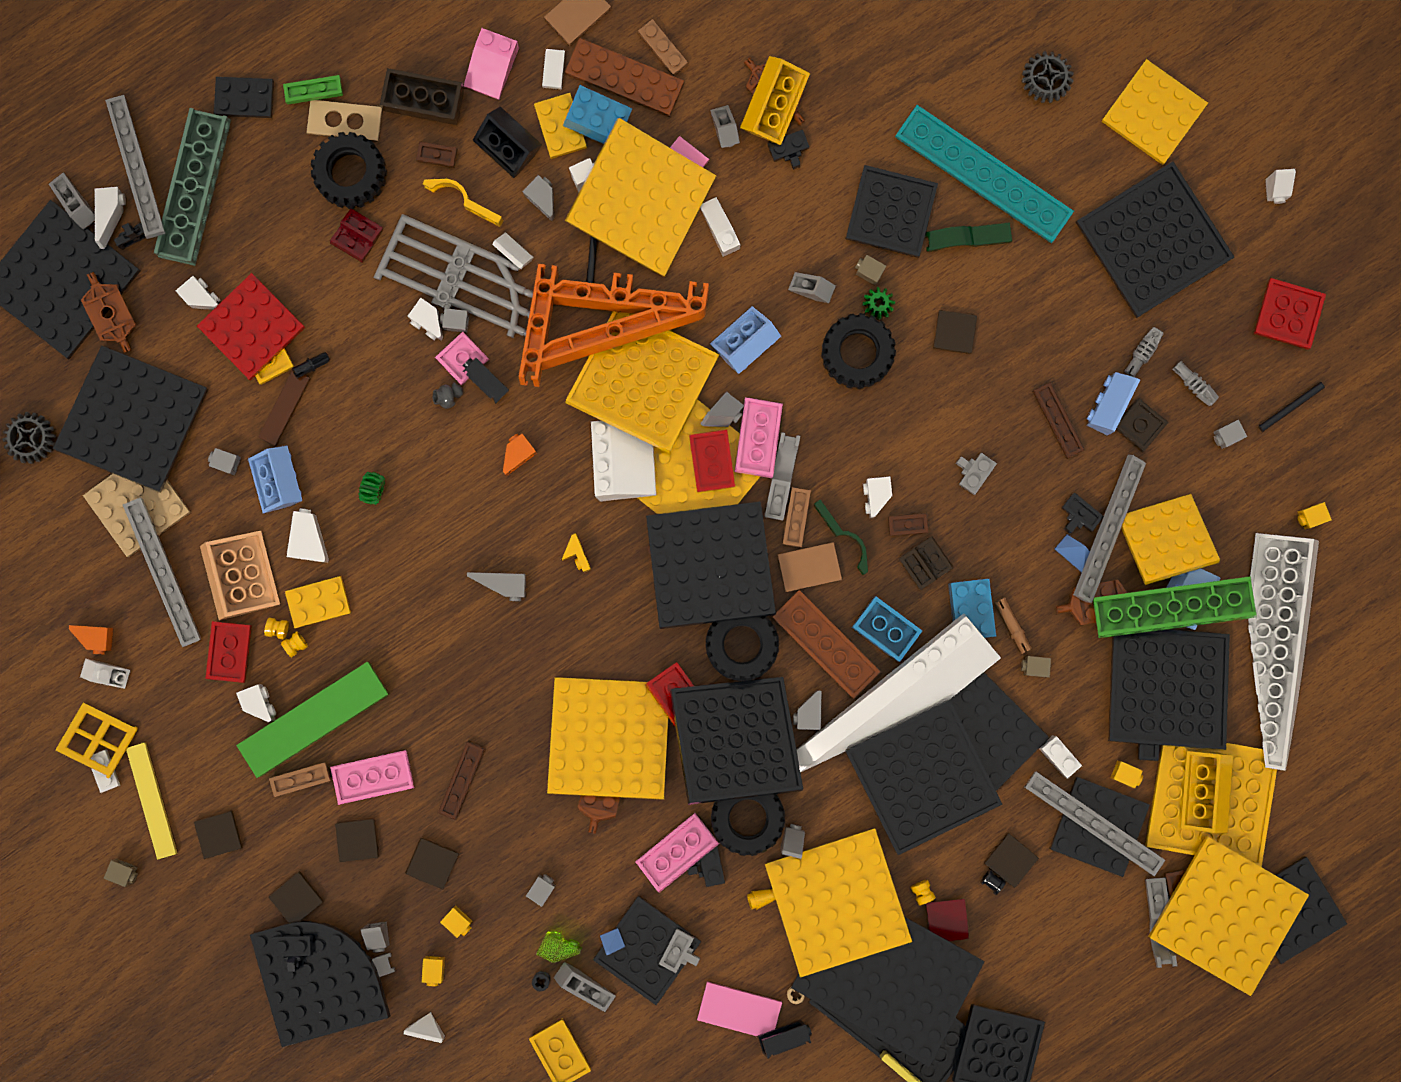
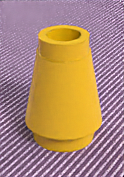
(760, 898)

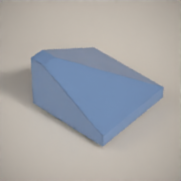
(612, 941)

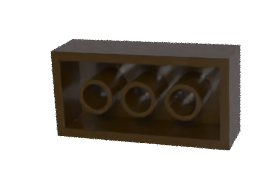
(422, 96)

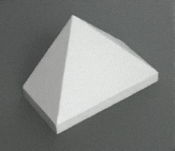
(426, 1028)

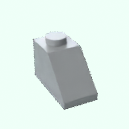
(725, 126)
(541, 195)
(812, 287)
(723, 412)
(809, 713)
(376, 936)

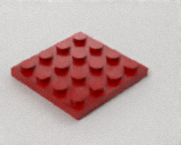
(250, 326)

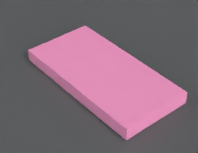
(758, 437)
(372, 777)
(677, 852)
(738, 1010)

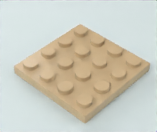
(114, 491)

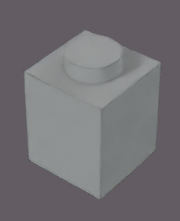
(455, 320)
(1229, 434)
(224, 461)
(541, 889)

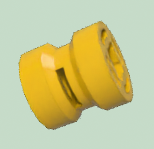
(276, 628)
(294, 644)
(923, 892)

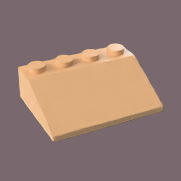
(239, 574)

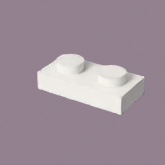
(104, 784)

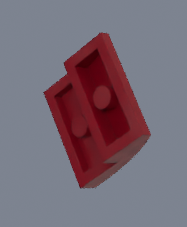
(356, 235)
(948, 919)

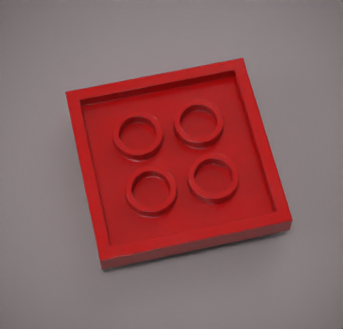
(1289, 313)

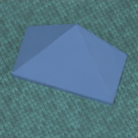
(1073, 552)

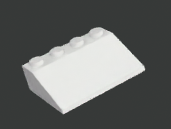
(621, 464)

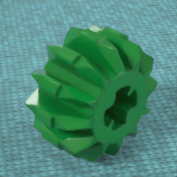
(875, 297)
(371, 488)

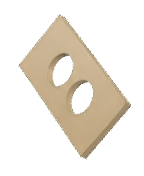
(320, 109)

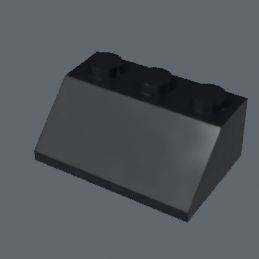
(506, 141)

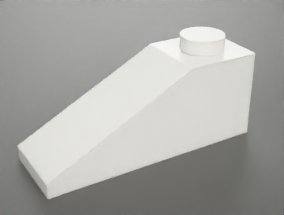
(108, 212)
(720, 227)

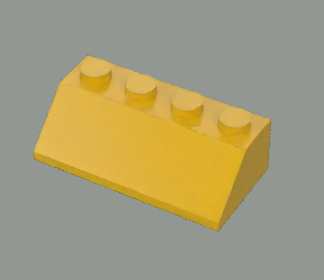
(775, 100)
(1207, 792)

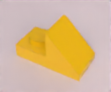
(575, 549)

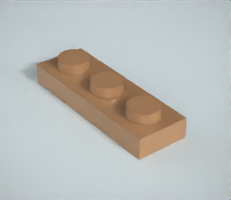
(662, 47)
(796, 517)
(300, 779)

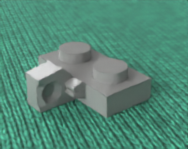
(975, 472)
(679, 952)

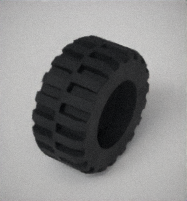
(334, 150)
(858, 325)
(743, 670)
(749, 844)

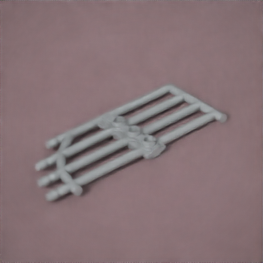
(453, 277)

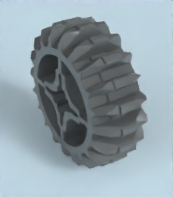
(1047, 92)
(18, 427)

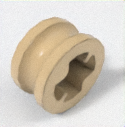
(790, 997)

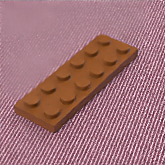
(624, 77)
(826, 644)

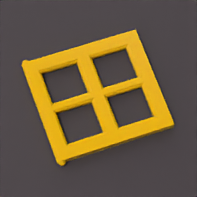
(96, 740)

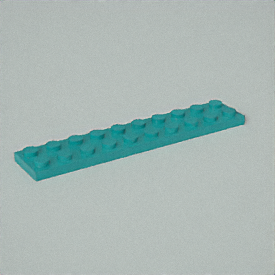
(984, 174)

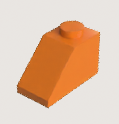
(517, 453)
(93, 638)

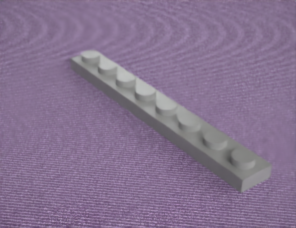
(135, 167)
(1109, 529)
(162, 572)
(1094, 823)

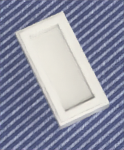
(553, 69)
(512, 250)

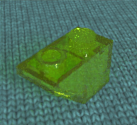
(556, 948)

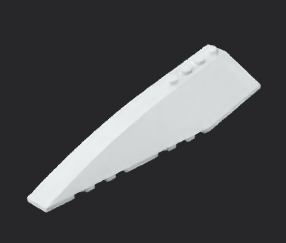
(1282, 597)
(916, 685)

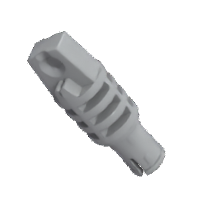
(1144, 351)
(1194, 382)

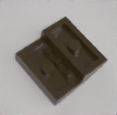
(926, 563)
(431, 863)

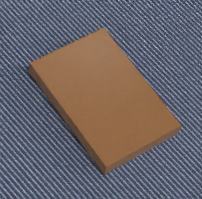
(575, 17)
(809, 567)

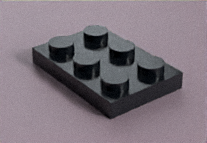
(244, 97)

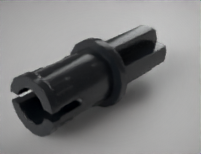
(310, 365)

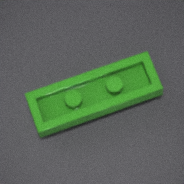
(313, 89)

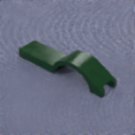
(969, 236)
(837, 531)

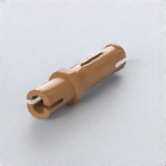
(1015, 629)

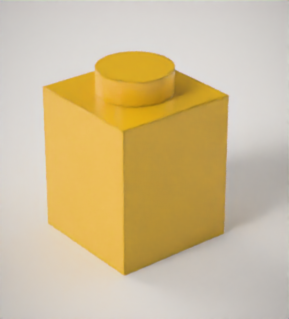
(1314, 516)
(1127, 774)
(457, 922)
(433, 970)

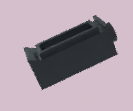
(484, 379)
(784, 1038)

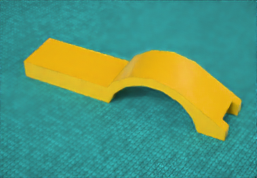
(435, 184)

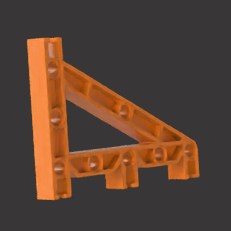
(645, 322)

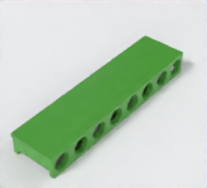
(1175, 607)
(312, 720)

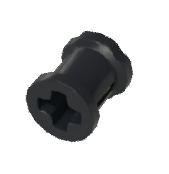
(993, 882)
(540, 987)

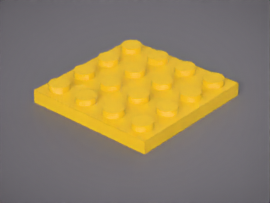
(1154, 112)
(1168, 539)

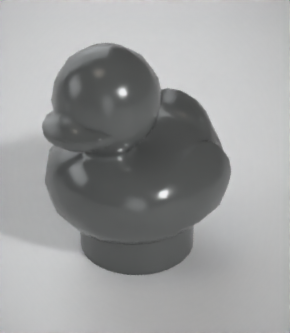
(446, 394)

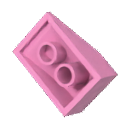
(491, 63)

